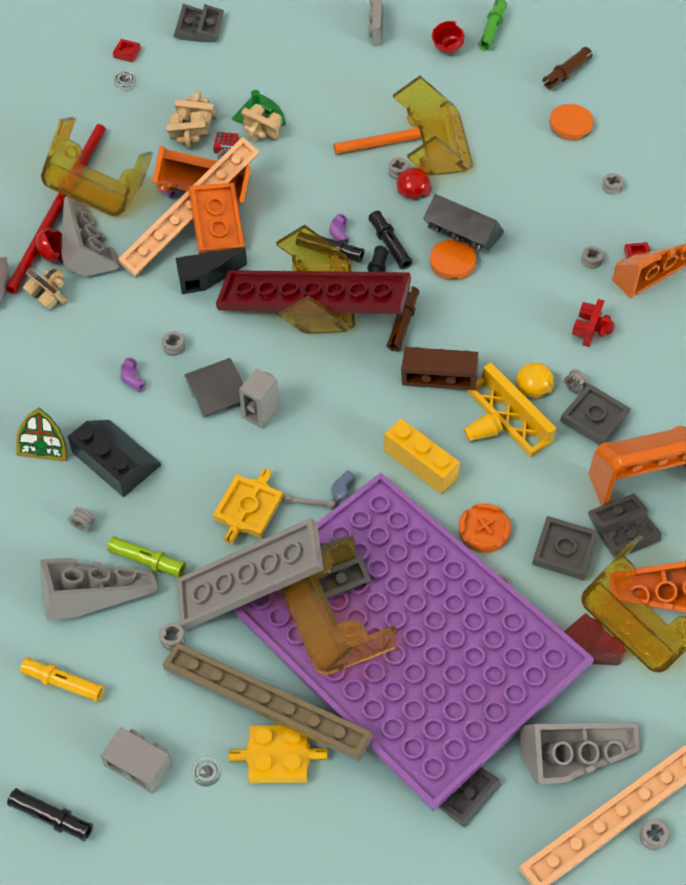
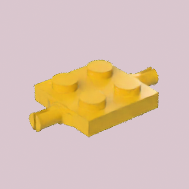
(248, 506)
(277, 755)

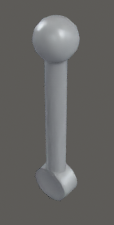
(289, 499)

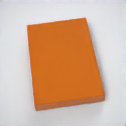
(216, 217)

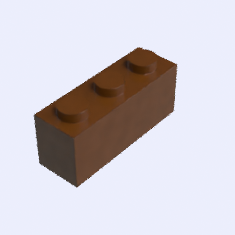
(439, 368)

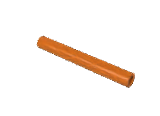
(378, 140)

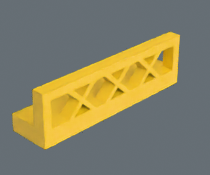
(520, 407)

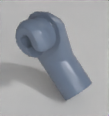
(339, 487)

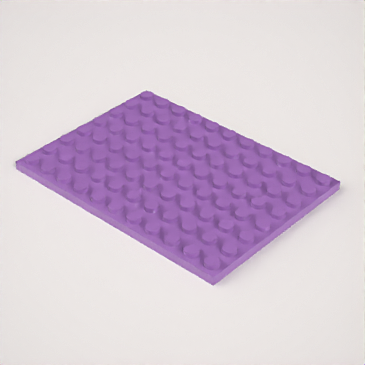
(467, 652)

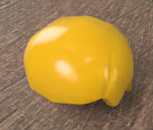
(535, 380)

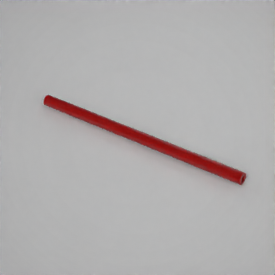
(52, 215)

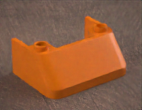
(184, 170)
(635, 457)

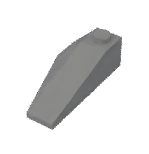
(80, 589)

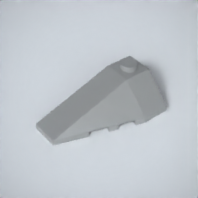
(82, 244)
(569, 750)

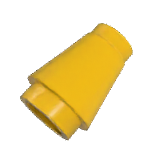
(484, 427)

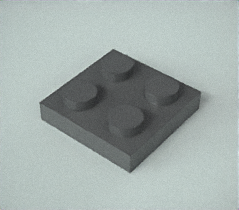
(595, 414)
(565, 548)

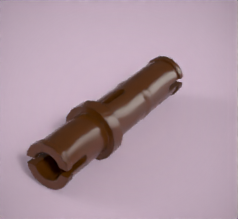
(562, 72)
(402, 321)

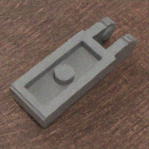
(376, 18)

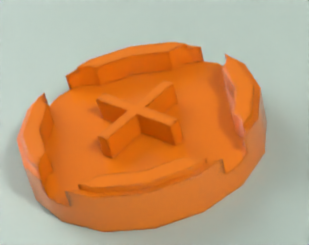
(571, 121)
(452, 259)
(484, 528)

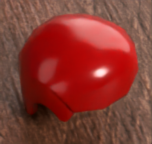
(448, 37)
(413, 183)
(49, 245)

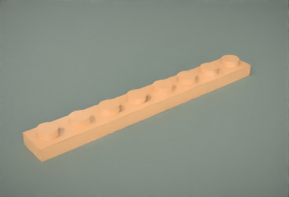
(180, 213)
(607, 821)

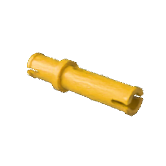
(52, 676)

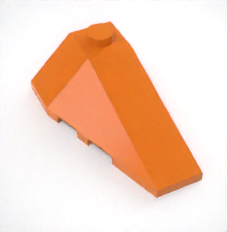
(648, 268)
(662, 586)

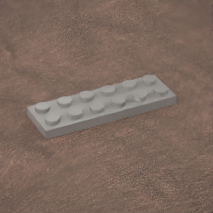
(249, 573)

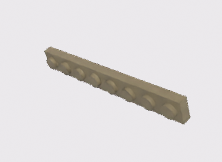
(268, 701)

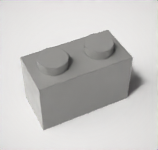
(259, 398)
(137, 759)

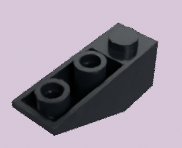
(204, 270)

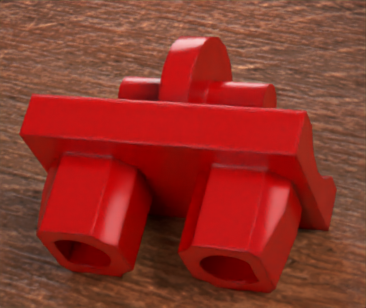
(586, 330)

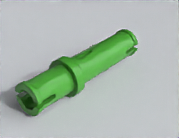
(495, 18)

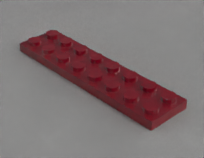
(334, 290)

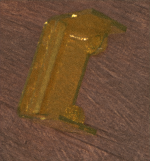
(441, 129)
(69, 177)
(314, 253)
(630, 618)
(326, 642)

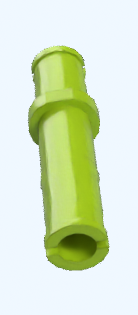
(156, 560)

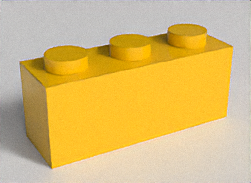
(421, 456)

